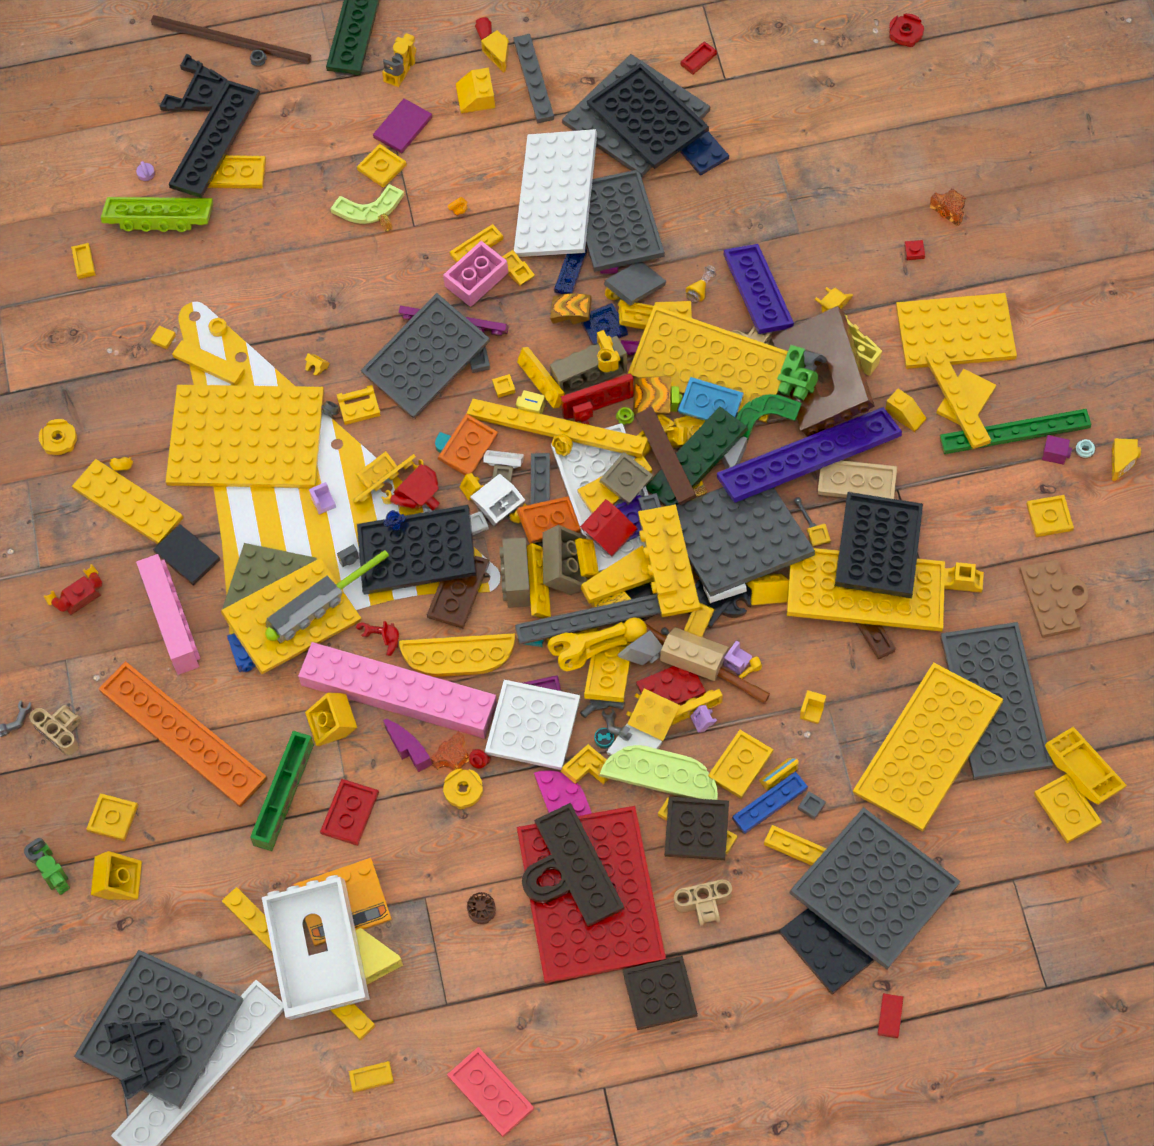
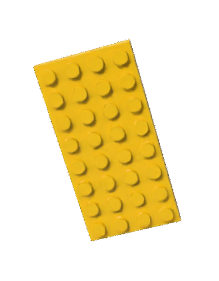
(694, 349)
(815, 596)
(928, 746)

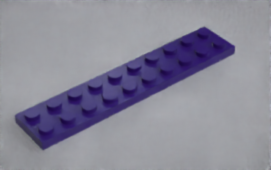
(808, 454)

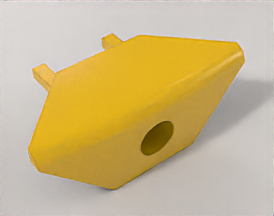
(833, 299)

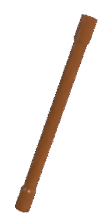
(754, 691)

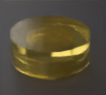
(385, 222)

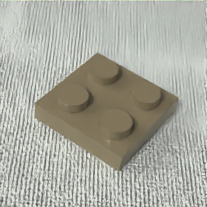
(626, 478)

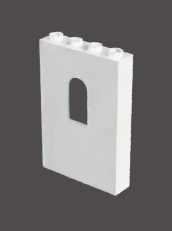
(322, 979)

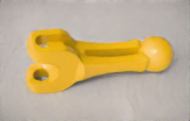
(586, 645)

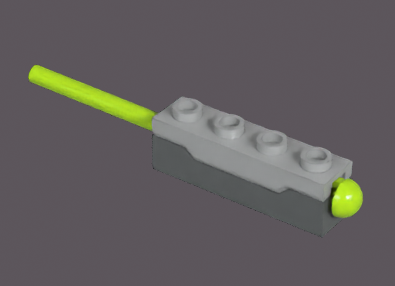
(312, 604)

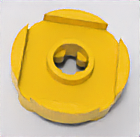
(60, 446)
(463, 799)

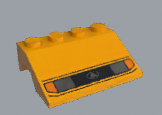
(364, 895)

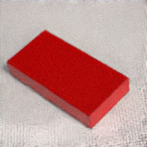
(698, 57)
(890, 1015)

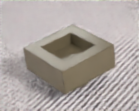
(505, 471)

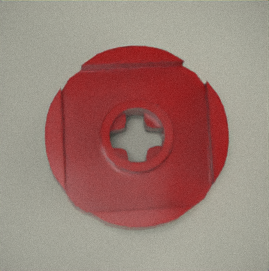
(903, 37)

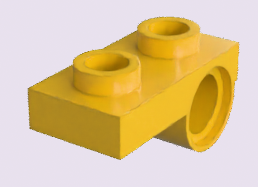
(606, 352)

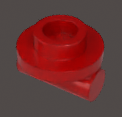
(479, 758)

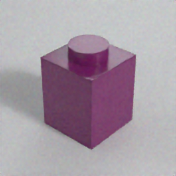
(1056, 450)

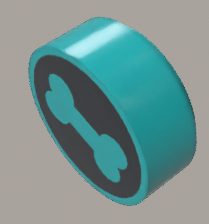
(603, 738)

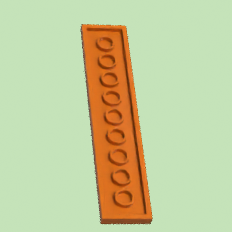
(183, 734)

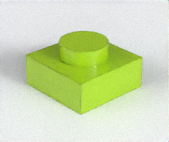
(676, 399)

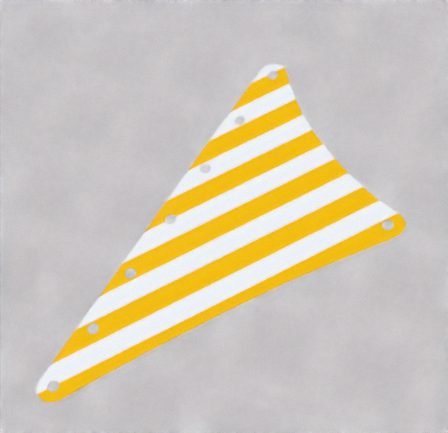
(287, 516)

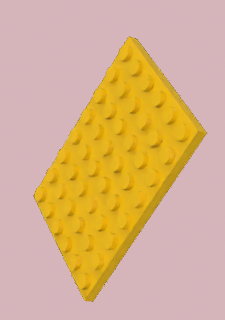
(245, 436)

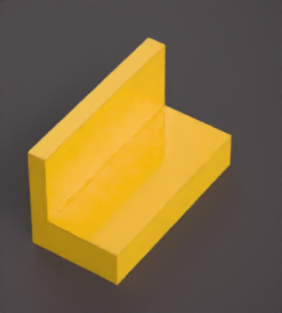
(769, 589)

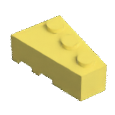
(867, 350)

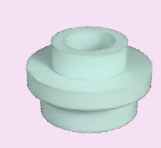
(1085, 444)

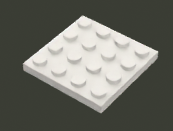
(532, 724)

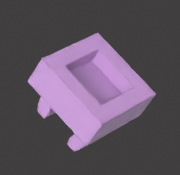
(702, 718)

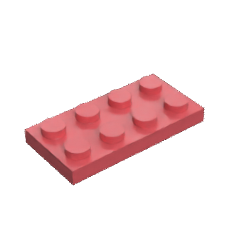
(490, 1092)

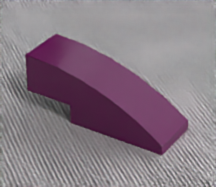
(407, 745)

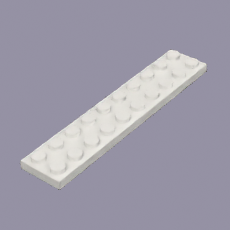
(157, 1119)

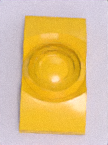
(1085, 766)

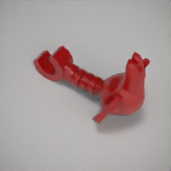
(389, 633)

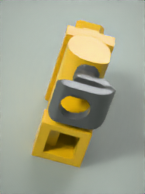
(403, 57)

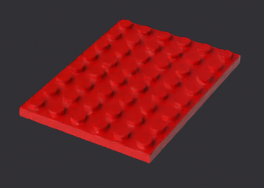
(619, 942)

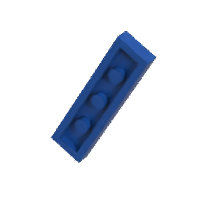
(769, 802)

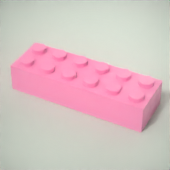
(169, 614)

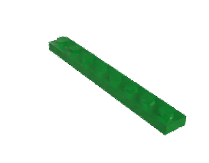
(1021, 430)

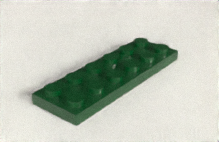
(352, 36)
(701, 453)

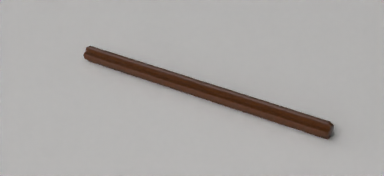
(230, 39)

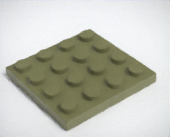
(261, 567)

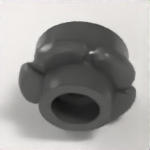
(258, 58)
(330, 408)

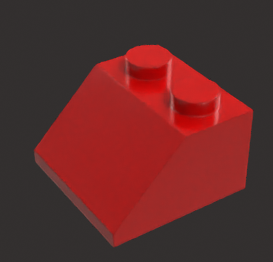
(608, 527)

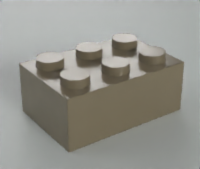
(561, 560)
(515, 572)

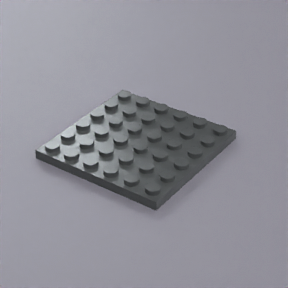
(584, 118)
(740, 539)
(875, 888)
(156, 992)

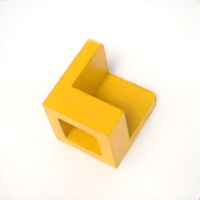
(812, 707)

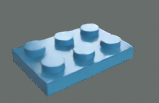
(704, 398)

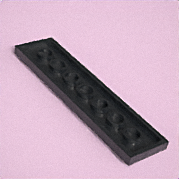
(214, 139)

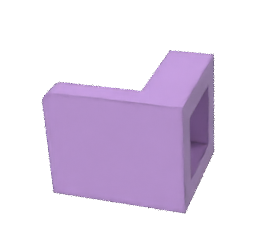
(322, 498)
(736, 659)

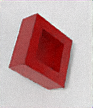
(914, 250)

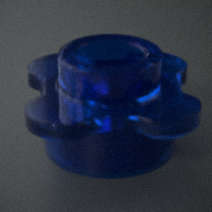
(394, 515)

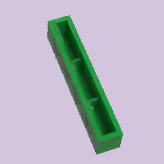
(282, 791)

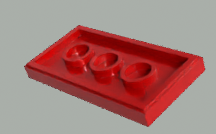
(599, 395)

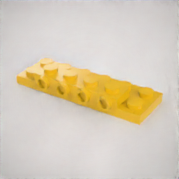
(668, 561)

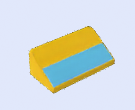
(779, 773)

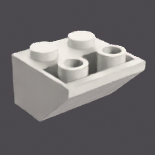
(497, 499)

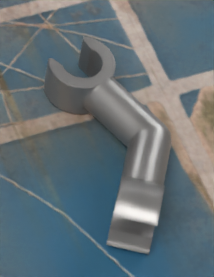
(6, 728)
(622, 732)

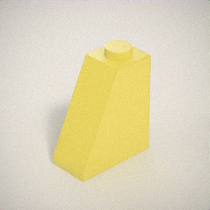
(376, 957)

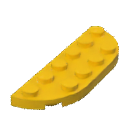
(457, 654)

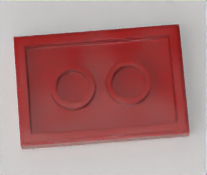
(349, 812)

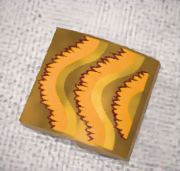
(572, 307)
(652, 392)

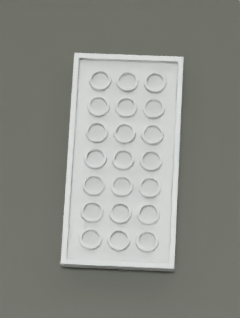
(555, 193)
(582, 467)

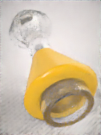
(696, 291)

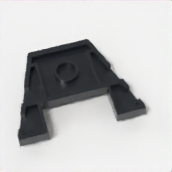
(201, 92)
(154, 1048)

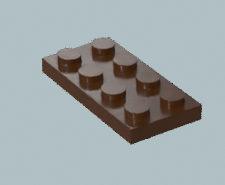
(456, 597)

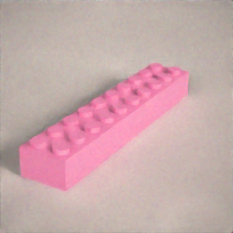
(398, 690)

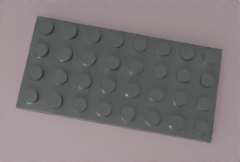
(998, 663)

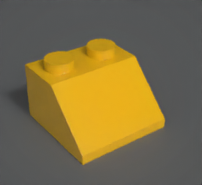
(475, 91)
(331, 718)
(116, 877)

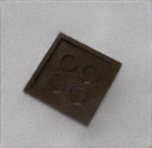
(696, 828)
(660, 993)

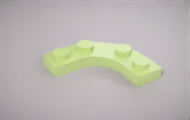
(368, 212)

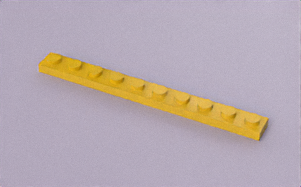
(552, 426)
(256, 922)

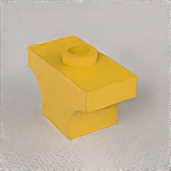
(964, 578)

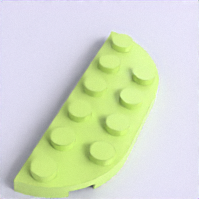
(660, 772)

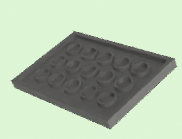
(621, 222)
(425, 355)

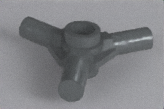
(600, 704)

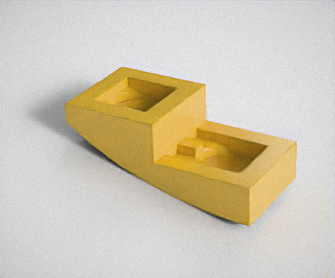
(517, 269)

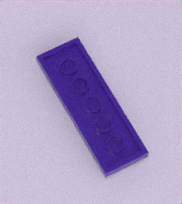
(758, 289)

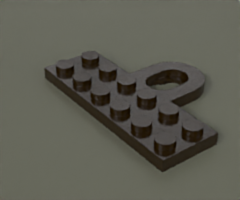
(578, 865)

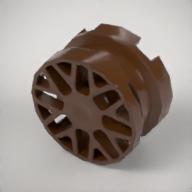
(481, 908)

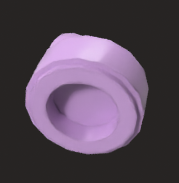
(145, 171)

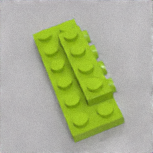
(156, 213)

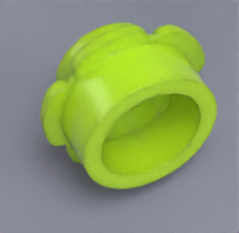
(625, 411)

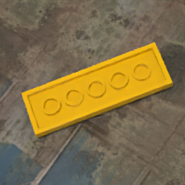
(127, 501)

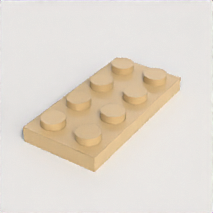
(857, 478)

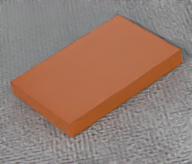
(467, 445)
(546, 515)

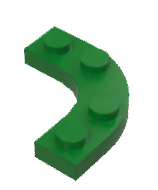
(767, 405)

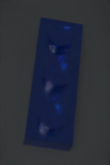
(569, 273)

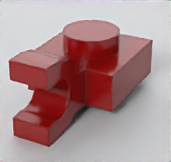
(583, 412)

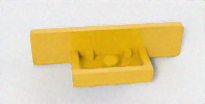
(378, 471)

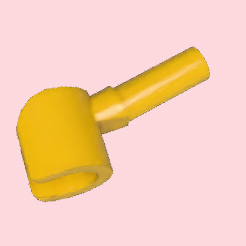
(755, 666)

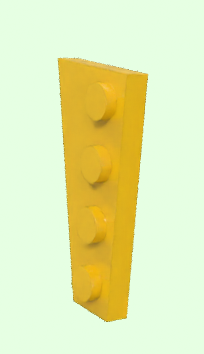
(595, 492)
(621, 576)

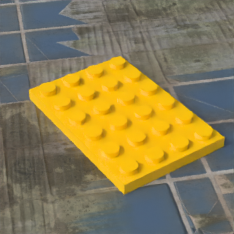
(964, 327)
(250, 614)

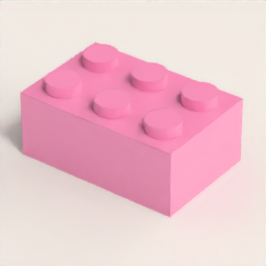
(475, 273)

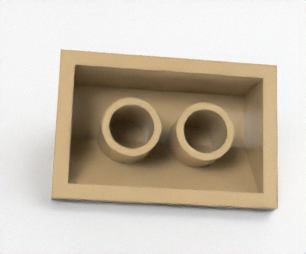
(693, 653)

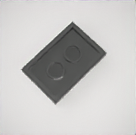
(635, 283)

